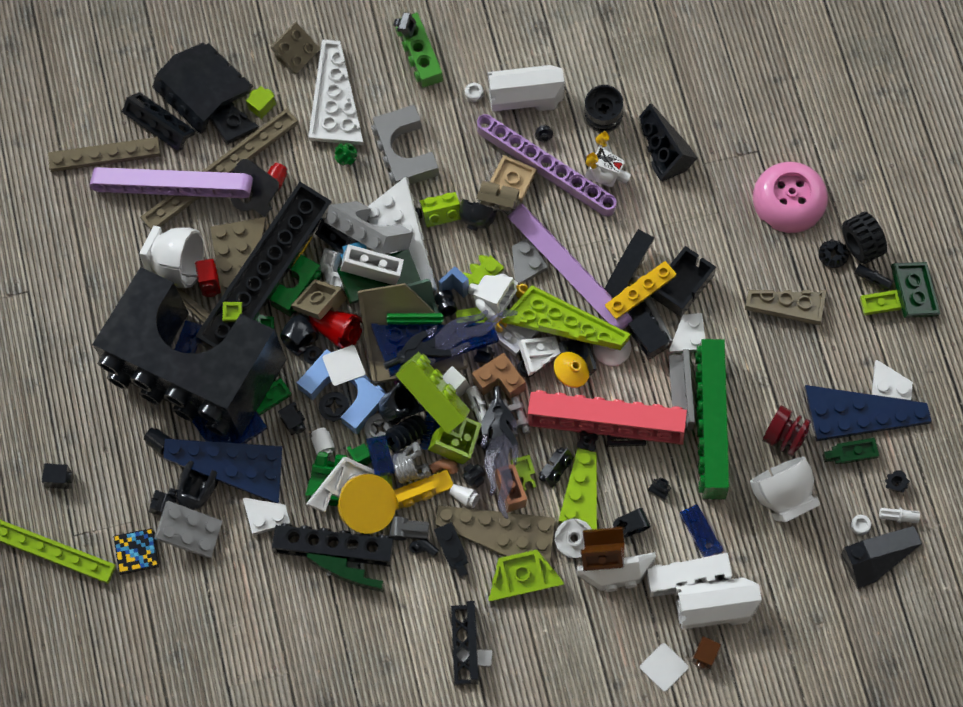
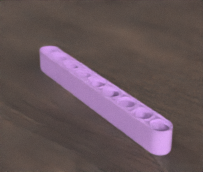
(550, 173)
(171, 182)
(566, 264)

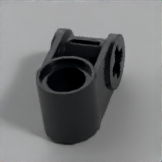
(634, 522)

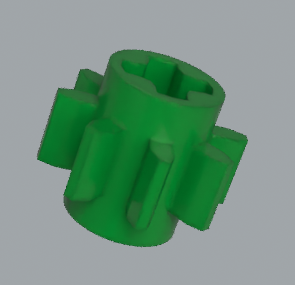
(345, 154)

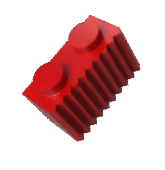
(207, 277)

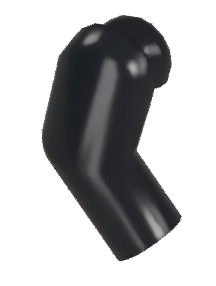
(423, 546)

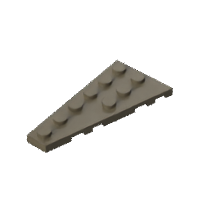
(233, 246)
(500, 535)

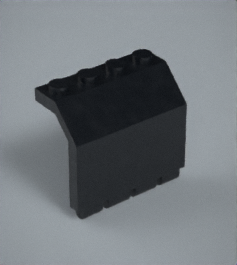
(199, 84)

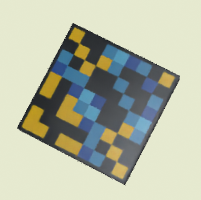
(136, 551)

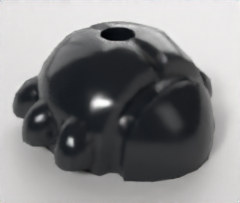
(897, 477)

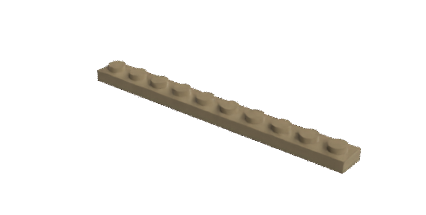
(246, 149)

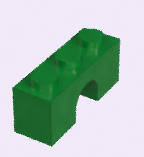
(303, 270)

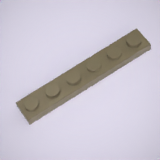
(104, 154)

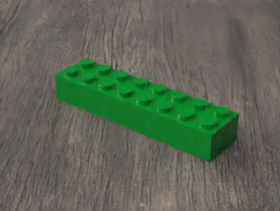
(712, 419)

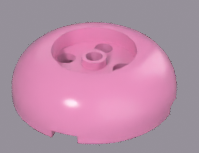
(792, 216)

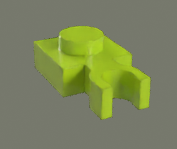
(525, 469)

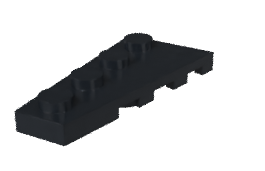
(232, 123)

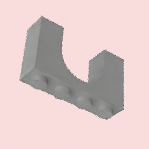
(387, 129)
(352, 220)

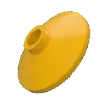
(567, 373)

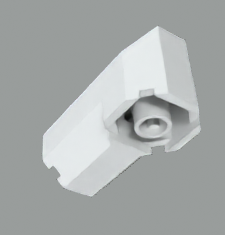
(526, 88)
(717, 602)

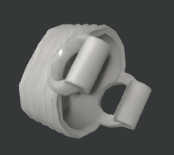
(405, 464)

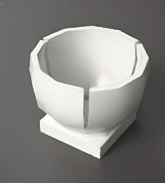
(173, 254)
(787, 490)

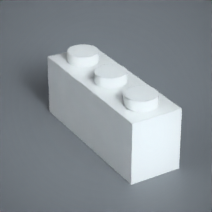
(371, 265)

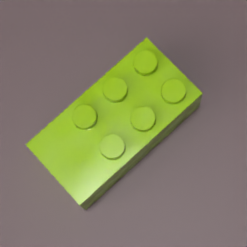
(433, 392)

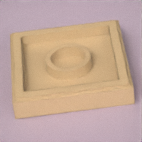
(514, 175)

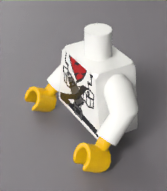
(604, 165)
(495, 294)

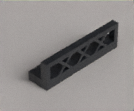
(157, 122)
(472, 641)

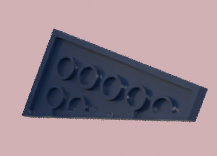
(852, 413)
(239, 465)

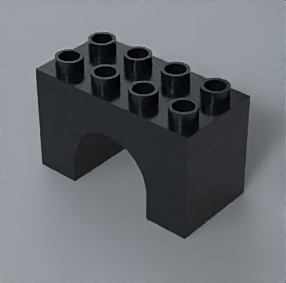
(214, 385)

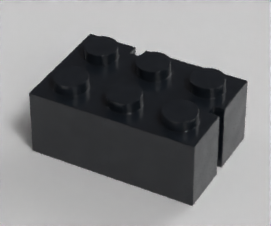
(687, 284)

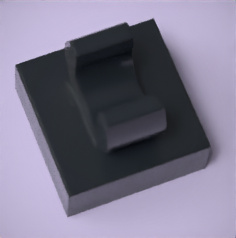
(406, 25)

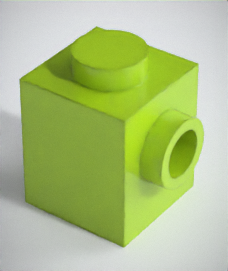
(261, 101)

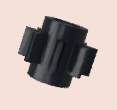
(474, 475)

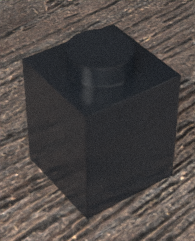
(57, 476)

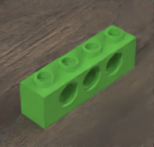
(425, 75)

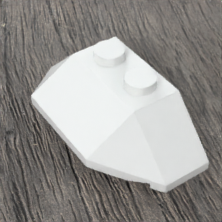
(629, 576)

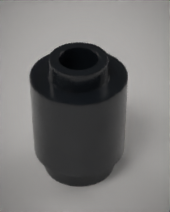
(156, 439)

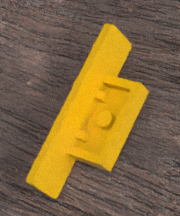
(640, 290)
(422, 489)

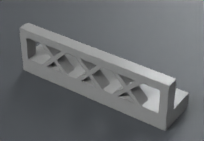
(682, 385)

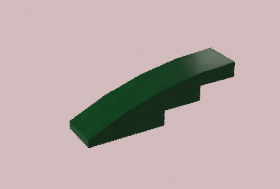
(339, 568)

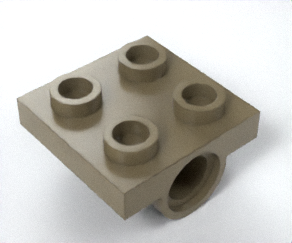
(294, 48)
(489, 195)

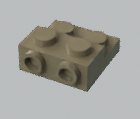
(319, 299)

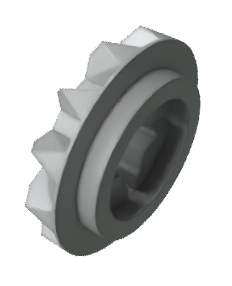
(375, 420)

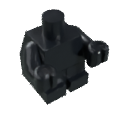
(159, 499)

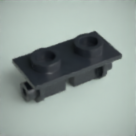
(561, 460)

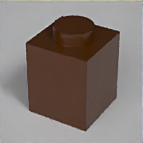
(706, 653)

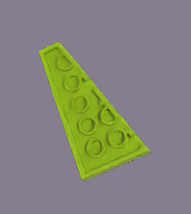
(554, 316)

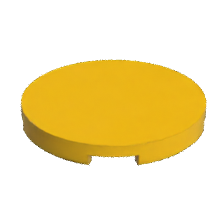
(367, 503)

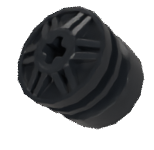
(605, 99)

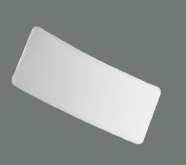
(484, 656)

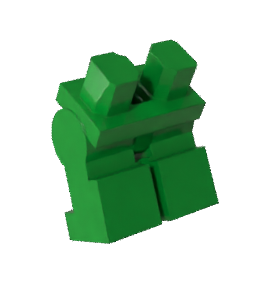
(320, 471)

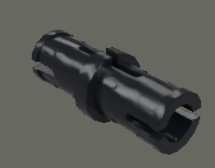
(873, 277)

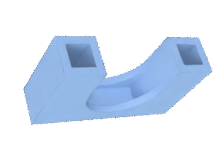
(362, 408)

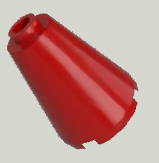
(339, 327)

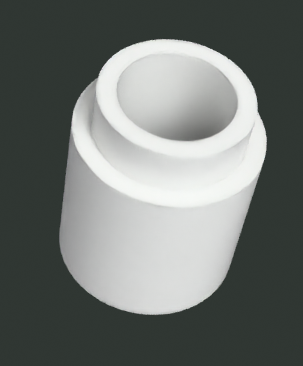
(322, 441)

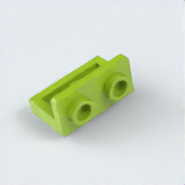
(440, 209)

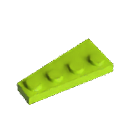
(581, 492)

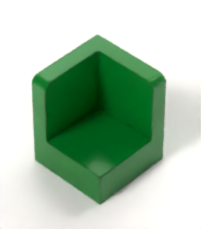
(359, 454)

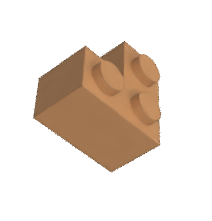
(499, 373)

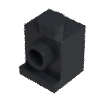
(292, 418)

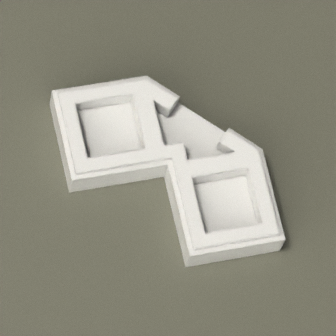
(329, 266)

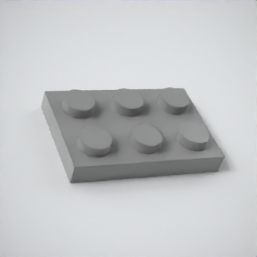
(188, 529)

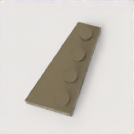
(797, 306)

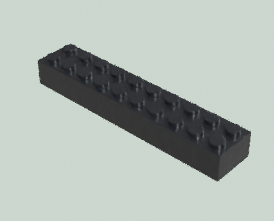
(268, 261)

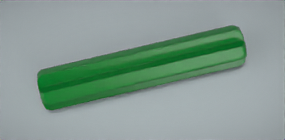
(414, 318)

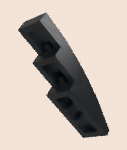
(629, 263)

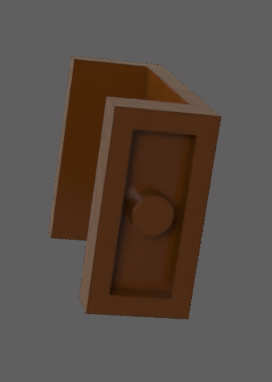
(603, 549)

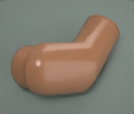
(444, 463)

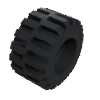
(864, 237)

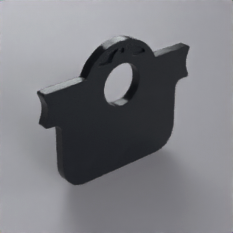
(263, 188)

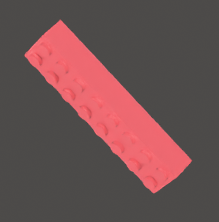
(607, 417)

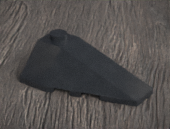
(668, 150)
(877, 555)

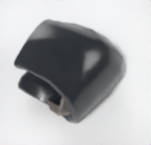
(298, 334)

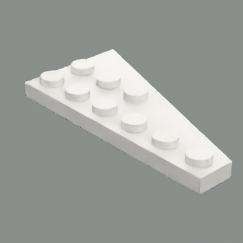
(334, 109)
(398, 208)

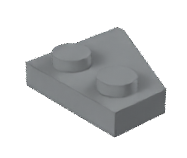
(527, 261)

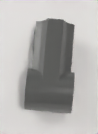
(402, 528)

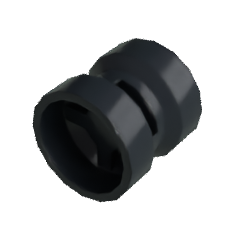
(446, 303)

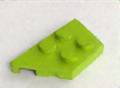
(522, 575)

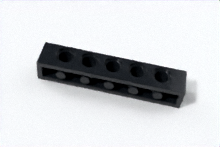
(380, 557)

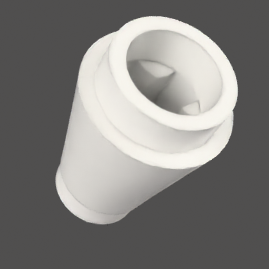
(464, 495)

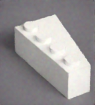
(665, 579)

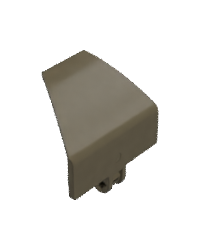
(375, 306)

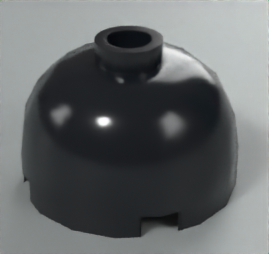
(476, 215)

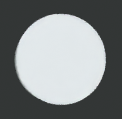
(474, 92)
(860, 525)

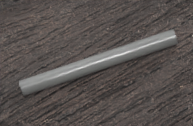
(655, 313)

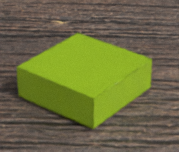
(231, 311)

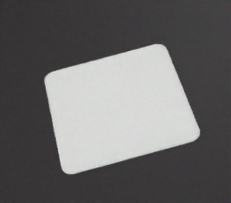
(343, 365)
(664, 666)

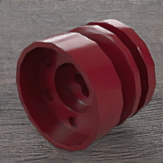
(786, 430)

